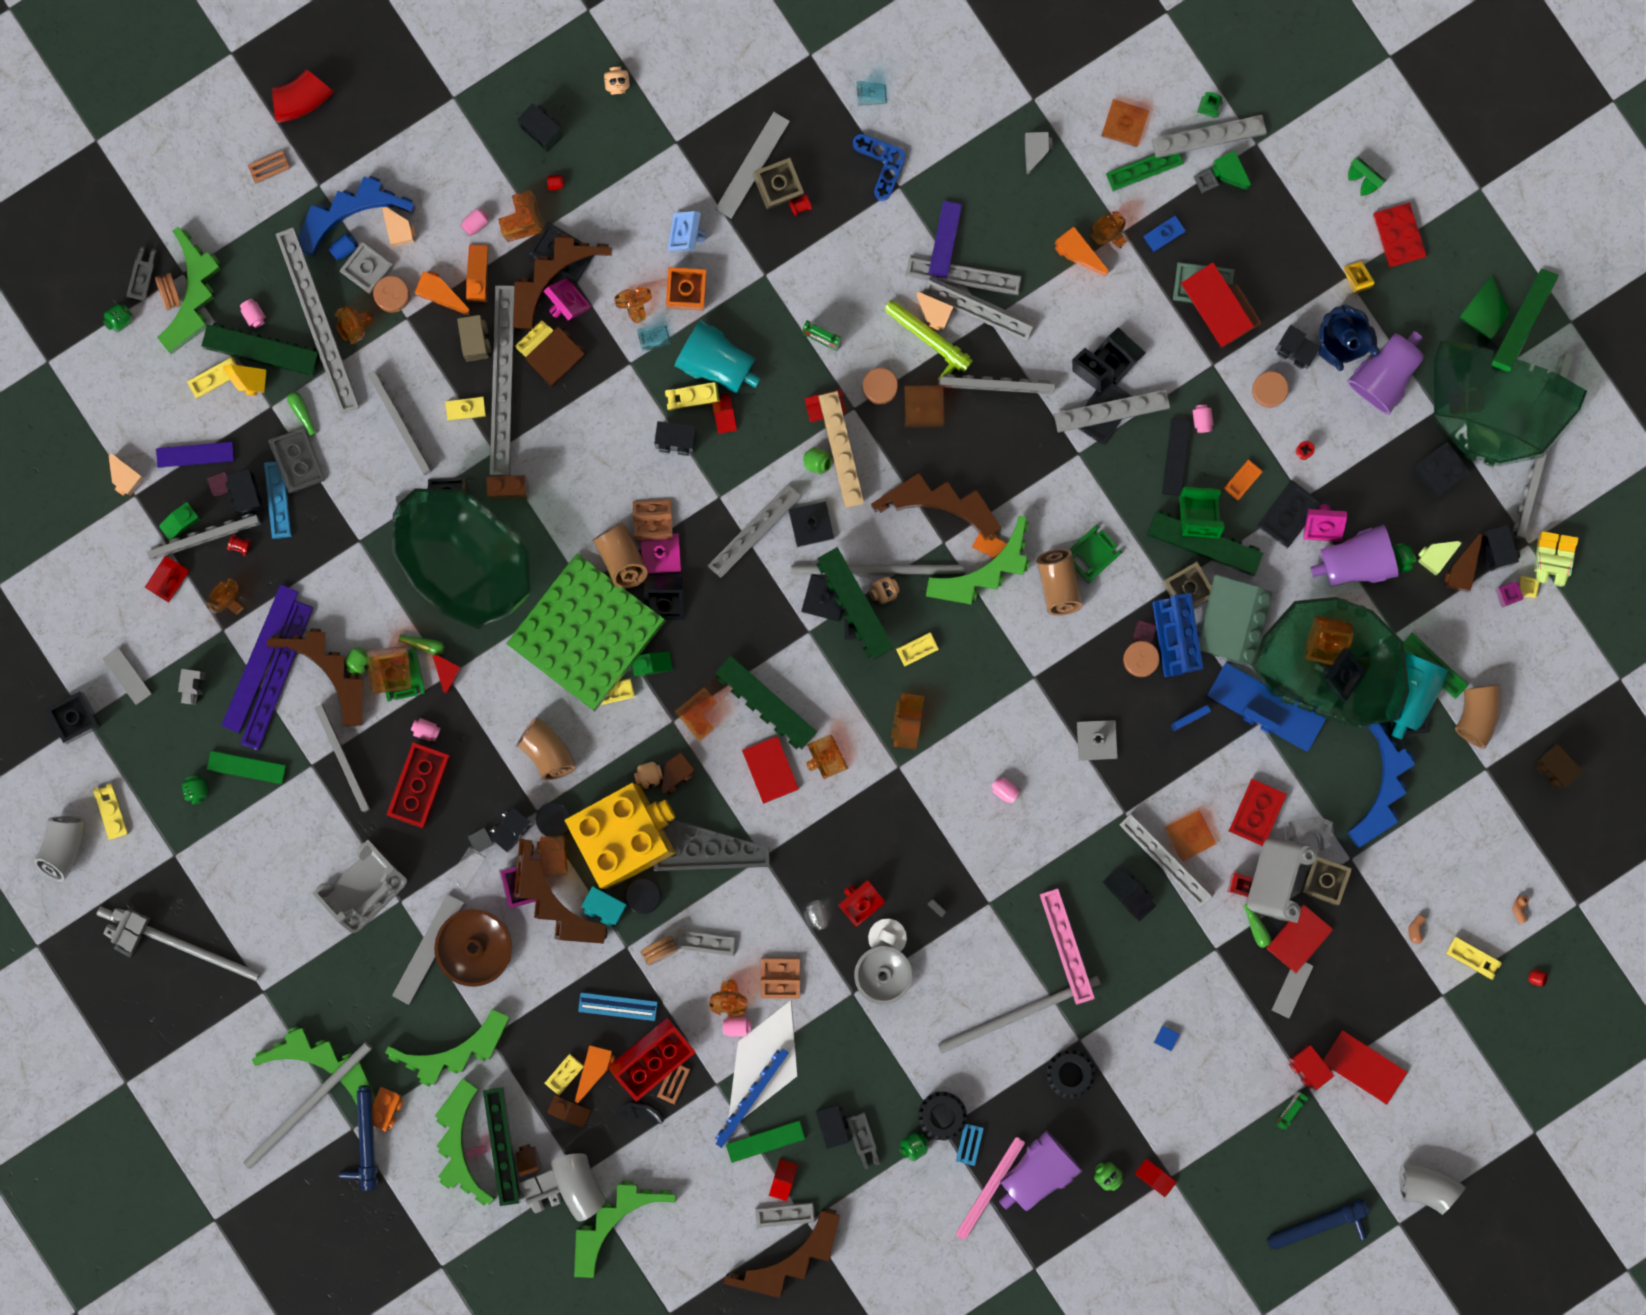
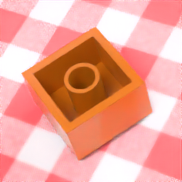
(686, 289)

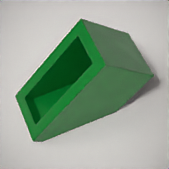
(1231, 171)
(179, 521)
(652, 664)

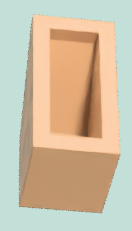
(398, 228)
(934, 311)
(123, 476)

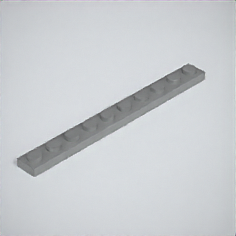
(317, 320)
(502, 381)
(1535, 471)

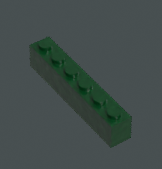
(261, 350)
(1221, 550)
(855, 603)
(766, 703)
(501, 1146)

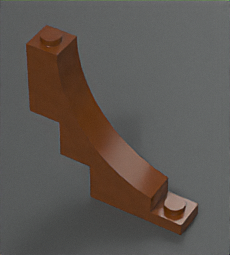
(916, 493)
(531, 884)
(770, 1279)

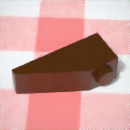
(1462, 571)
(528, 1160)

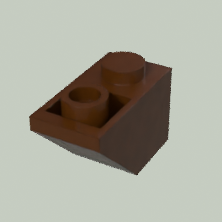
(675, 772)

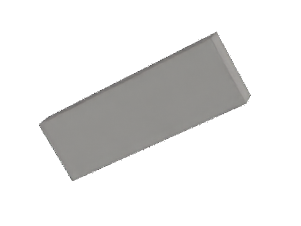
(127, 676)
(706, 942)
(1291, 990)
(785, 1215)

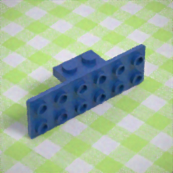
(1258, 706)

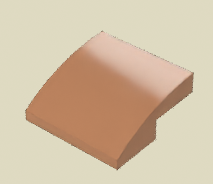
(652, 520)
(780, 977)

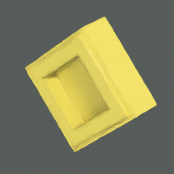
(1528, 586)

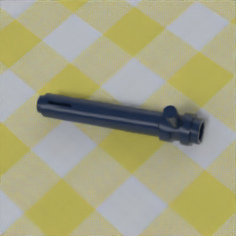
(367, 1168)
(1346, 1214)

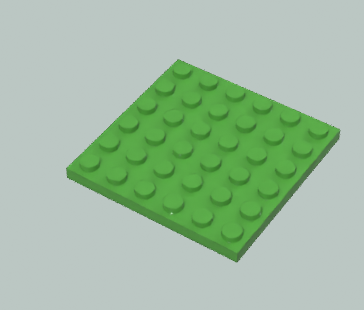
(585, 632)

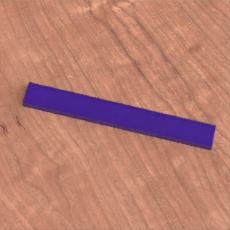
(259, 659)
(275, 678)

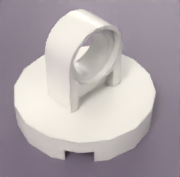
(887, 933)

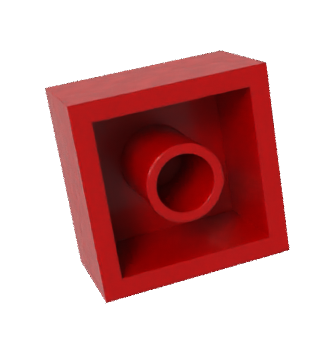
(1311, 1068)

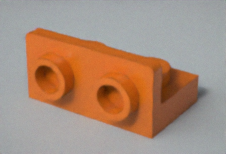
(385, 1107)

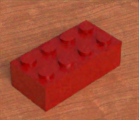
(418, 785)
(651, 1059)

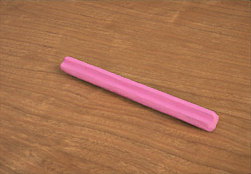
(990, 1188)

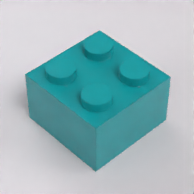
(604, 906)

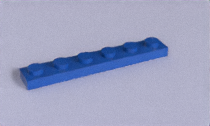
(755, 1090)

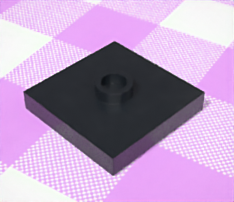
(820, 600)

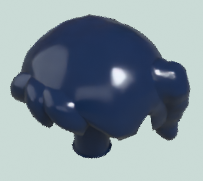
(1346, 336)

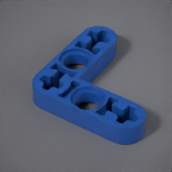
(885, 157)

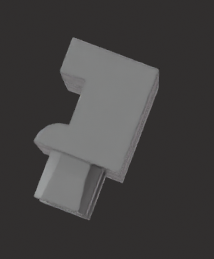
(189, 685)
(122, 935)
(534, 1195)

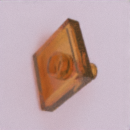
(1125, 123)
(826, 757)
(1190, 835)

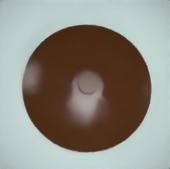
(473, 947)

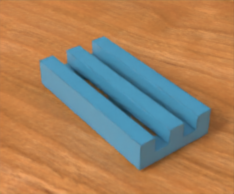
(965, 1160)

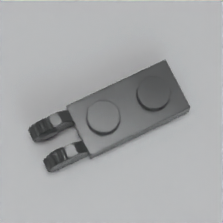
(141, 275)
(862, 1138)

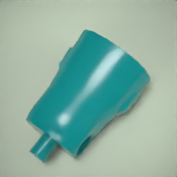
(716, 359)
(1425, 685)

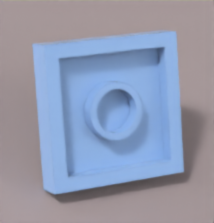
(685, 232)

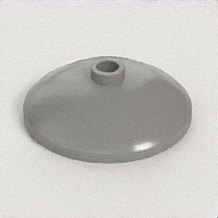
(897, 970)

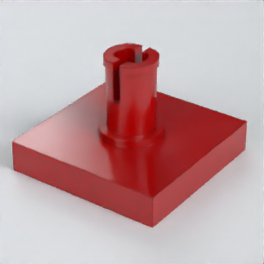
(861, 902)

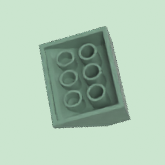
(1234, 620)

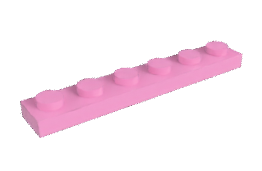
(1067, 946)

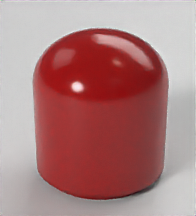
(555, 182)
(1538, 977)

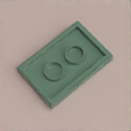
(1185, 270)

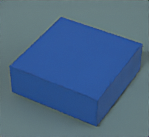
(1166, 1038)

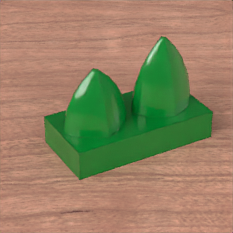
(1372, 180)

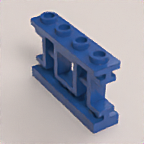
(1177, 635)

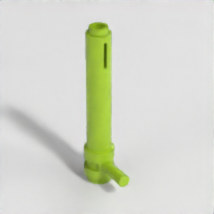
(951, 353)

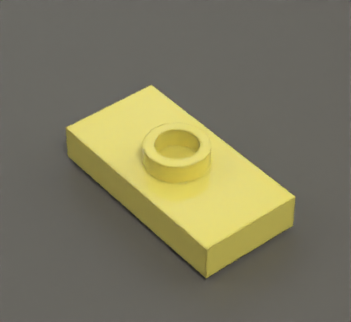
(533, 338)
(465, 409)
(917, 649)
(622, 691)
(564, 1074)

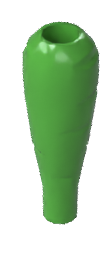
(300, 409)
(427, 645)
(1258, 929)

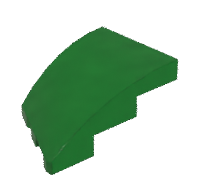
(1487, 309)

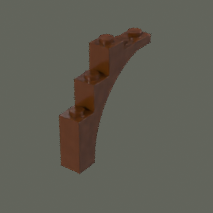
(528, 293)
(348, 690)

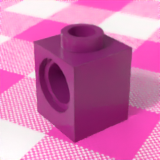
(1509, 594)

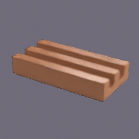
(263, 161)
(666, 1098)

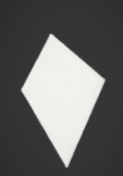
(756, 1052)

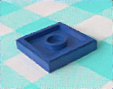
(1190, 718)

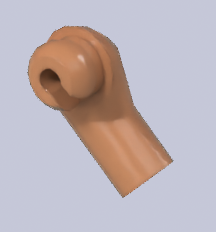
(1518, 908)
(1414, 929)

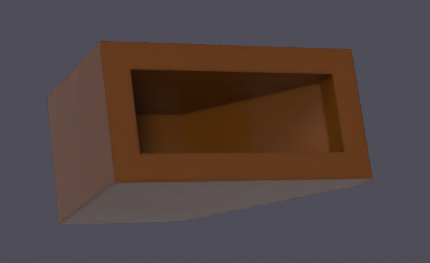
(568, 1111)

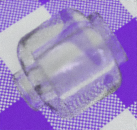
(817, 914)

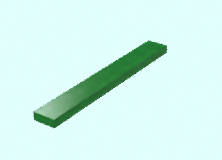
(1525, 320)

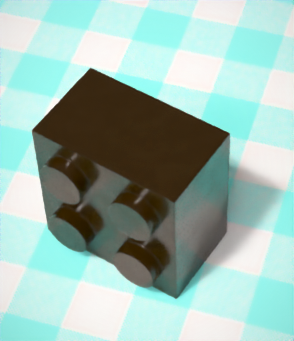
(1558, 767)

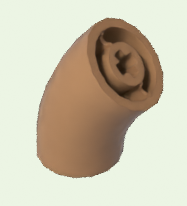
(621, 557)
(1059, 582)
(1480, 714)
(546, 750)

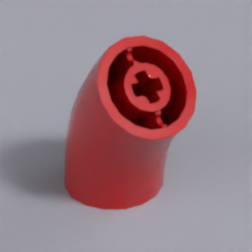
(299, 97)

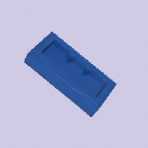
(1164, 234)

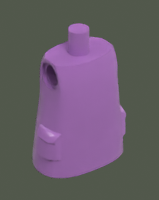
(1385, 376)
(1361, 558)
(1039, 1173)

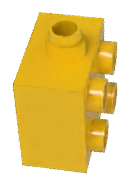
(622, 835)

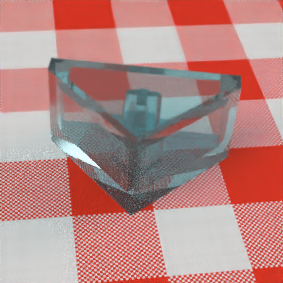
(870, 93)
(653, 337)

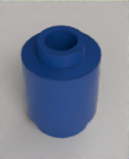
(343, 247)

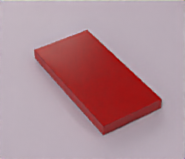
(1217, 304)
(1364, 1067)

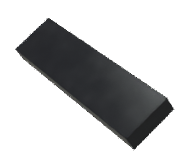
(1176, 457)

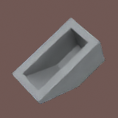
(1036, 149)

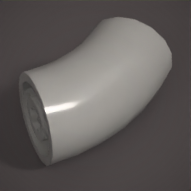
(60, 846)
(578, 1185)
(1429, 1187)

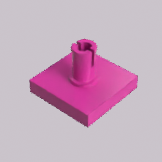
(566, 299)
(1325, 524)
(661, 555)

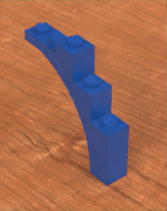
(369, 195)
(1380, 816)

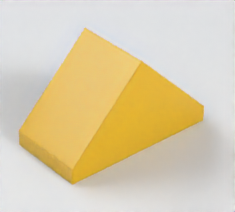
(1358, 277)

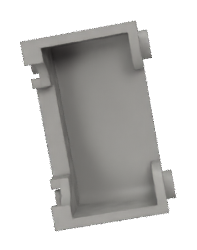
(1276, 878)
(362, 889)

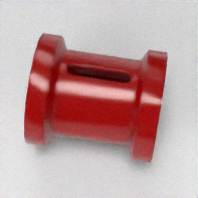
(800, 205)
(1310, 447)
(240, 545)

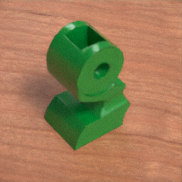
(1210, 105)

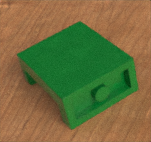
(1200, 512)

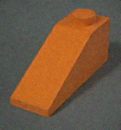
(1077, 250)
(477, 273)
(437, 291)
(594, 1068)

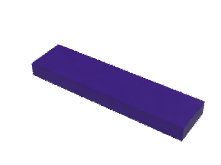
(945, 239)
(195, 454)

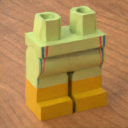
(1552, 562)

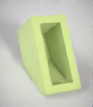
(1437, 555)

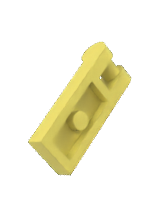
(210, 379)
(693, 396)
(110, 812)
(1472, 957)

